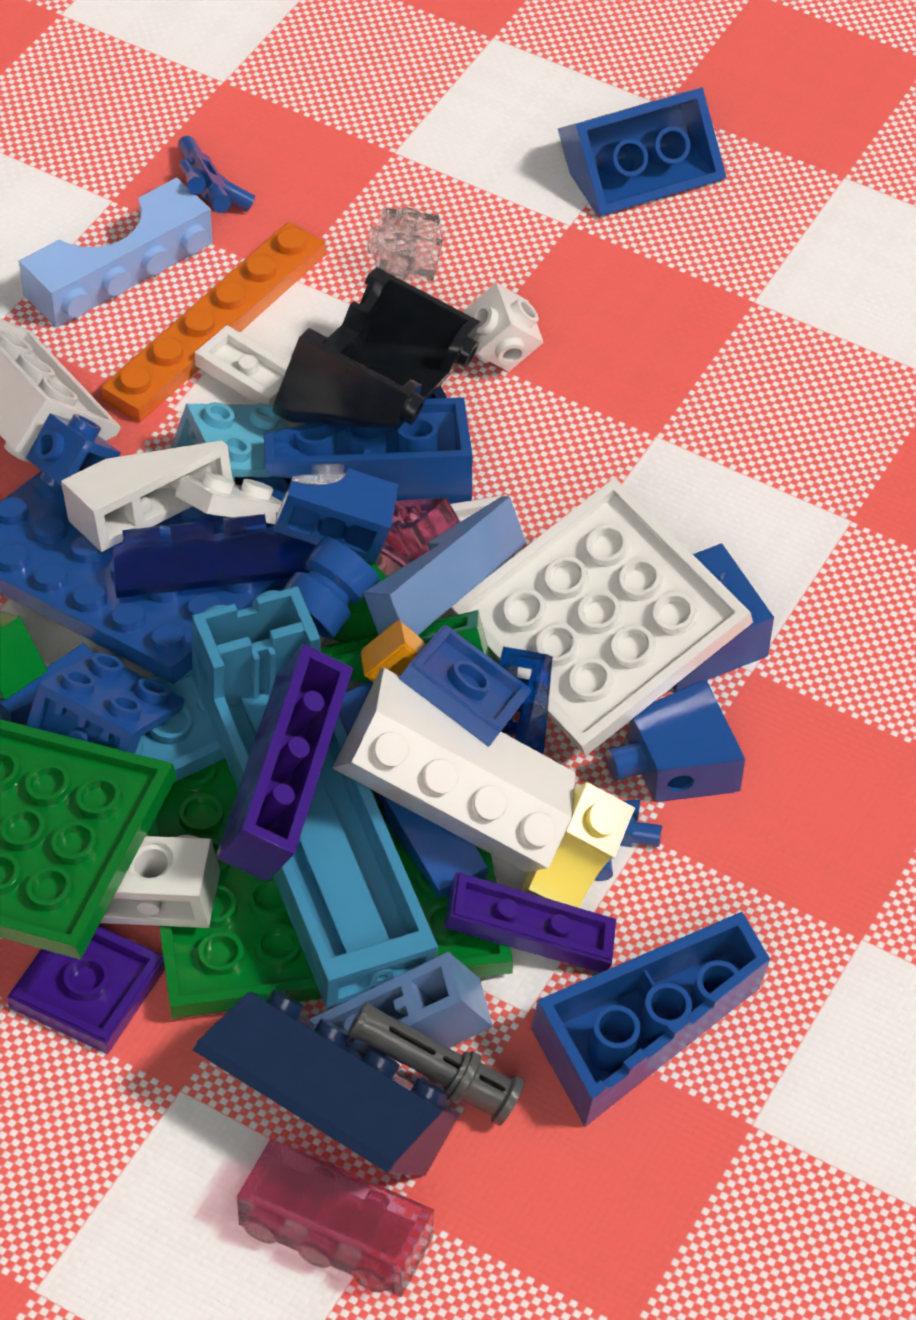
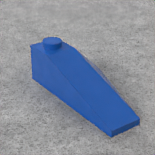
(424, 458)

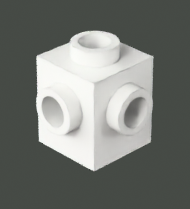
(505, 328)

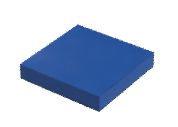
(465, 684)

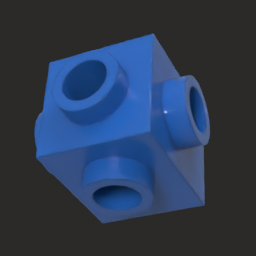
(67, 448)

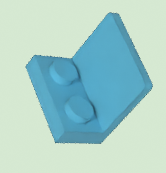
(237, 426)

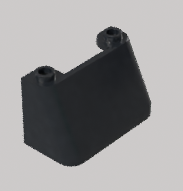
(379, 360)

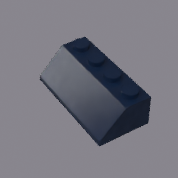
(330, 1082)

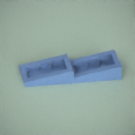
(449, 570)

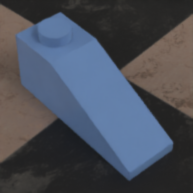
(434, 998)

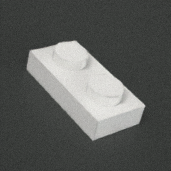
(242, 365)
(221, 497)

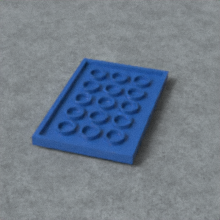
(73, 583)

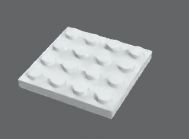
(614, 609)

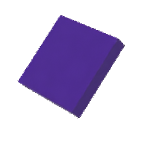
(91, 995)

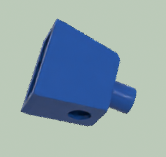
(681, 747)

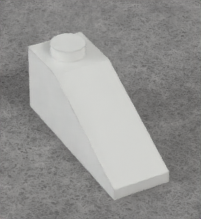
(137, 489)

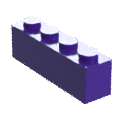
(285, 763)

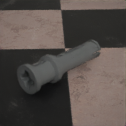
(460, 1074)

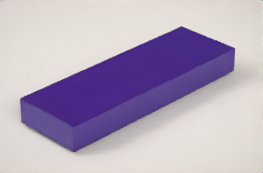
(530, 923)

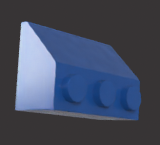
(643, 152)

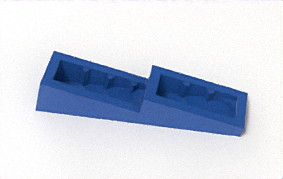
(430, 847)

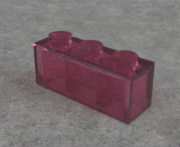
(335, 1218)

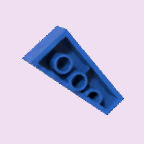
(642, 1013)

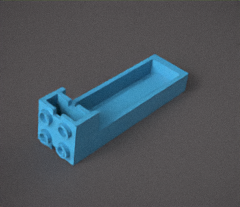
(346, 876)

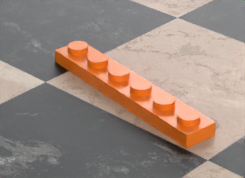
(232, 302)

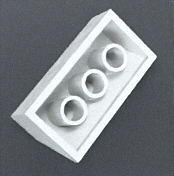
(36, 385)
(489, 795)

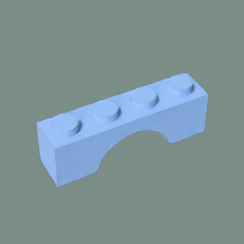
(72, 279)

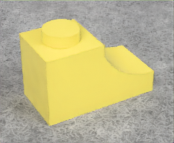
(585, 848)

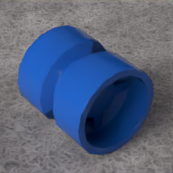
(333, 580)

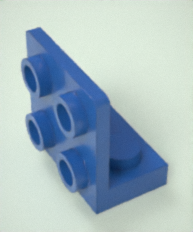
(102, 703)

